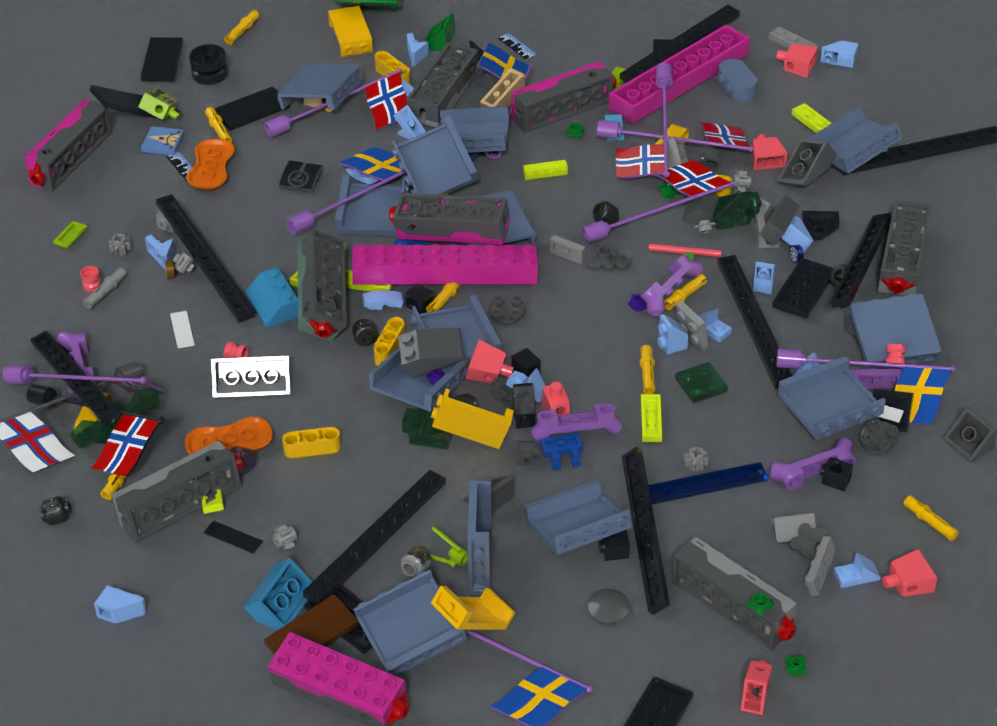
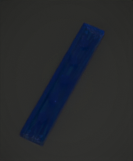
(707, 483)

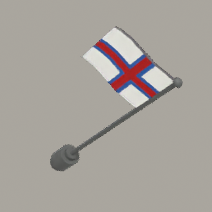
(33, 441)

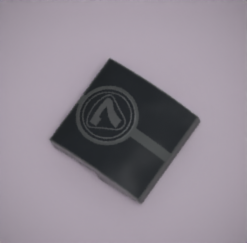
(300, 176)

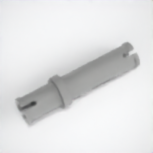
(110, 283)

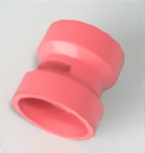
(90, 278)
(232, 350)
(895, 353)

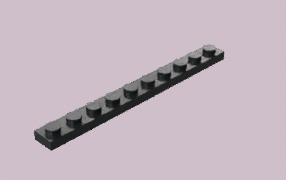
(689, 37)
(931, 148)
(205, 258)
(861, 261)
(753, 317)
(83, 389)
(645, 531)
(374, 537)

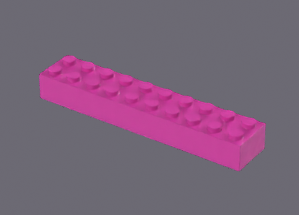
(689, 69)
(444, 264)

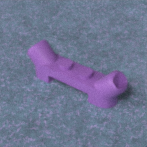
(655, 293)
(77, 348)
(878, 377)
(602, 417)
(794, 474)

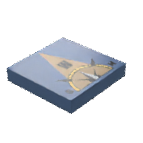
(162, 140)

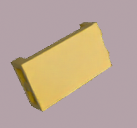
(350, 31)
(471, 421)
(473, 613)

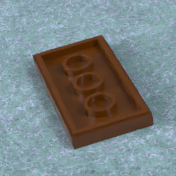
(320, 624)

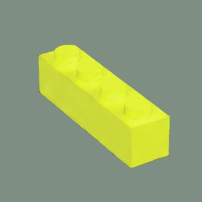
(545, 169)

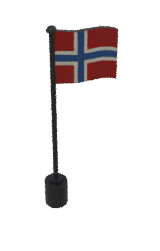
(125, 441)

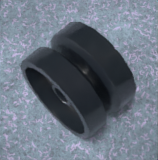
(208, 64)

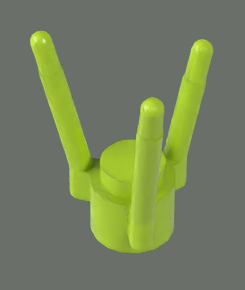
(457, 554)

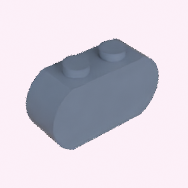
(737, 80)

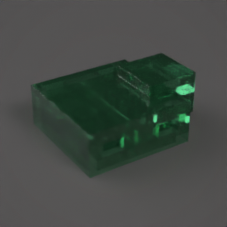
(736, 209)
(420, 430)

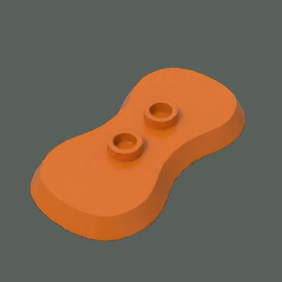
(210, 164)
(248, 432)

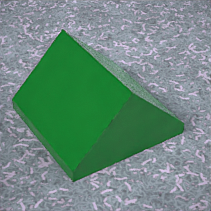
(441, 33)

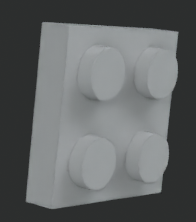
(692, 324)

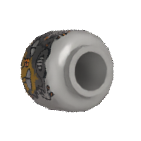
(416, 561)

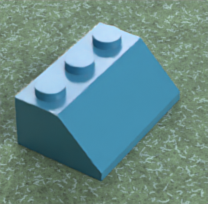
(273, 298)
(279, 595)

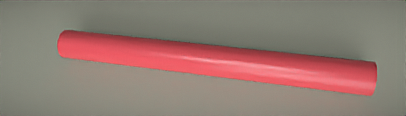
(678, 249)

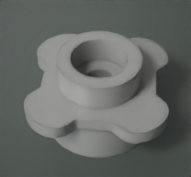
(705, 226)

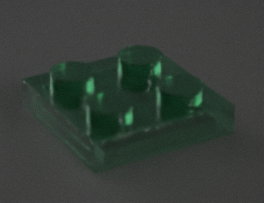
(701, 382)

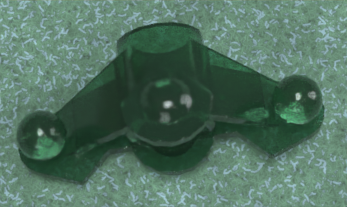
(95, 432)

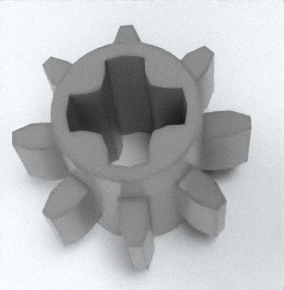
(741, 180)
(119, 245)
(183, 262)
(696, 459)
(284, 537)

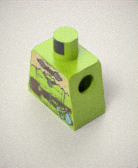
(160, 104)

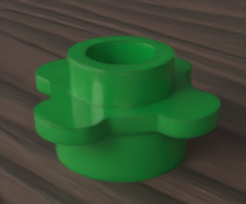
(575, 130)
(667, 191)
(760, 603)
(796, 665)

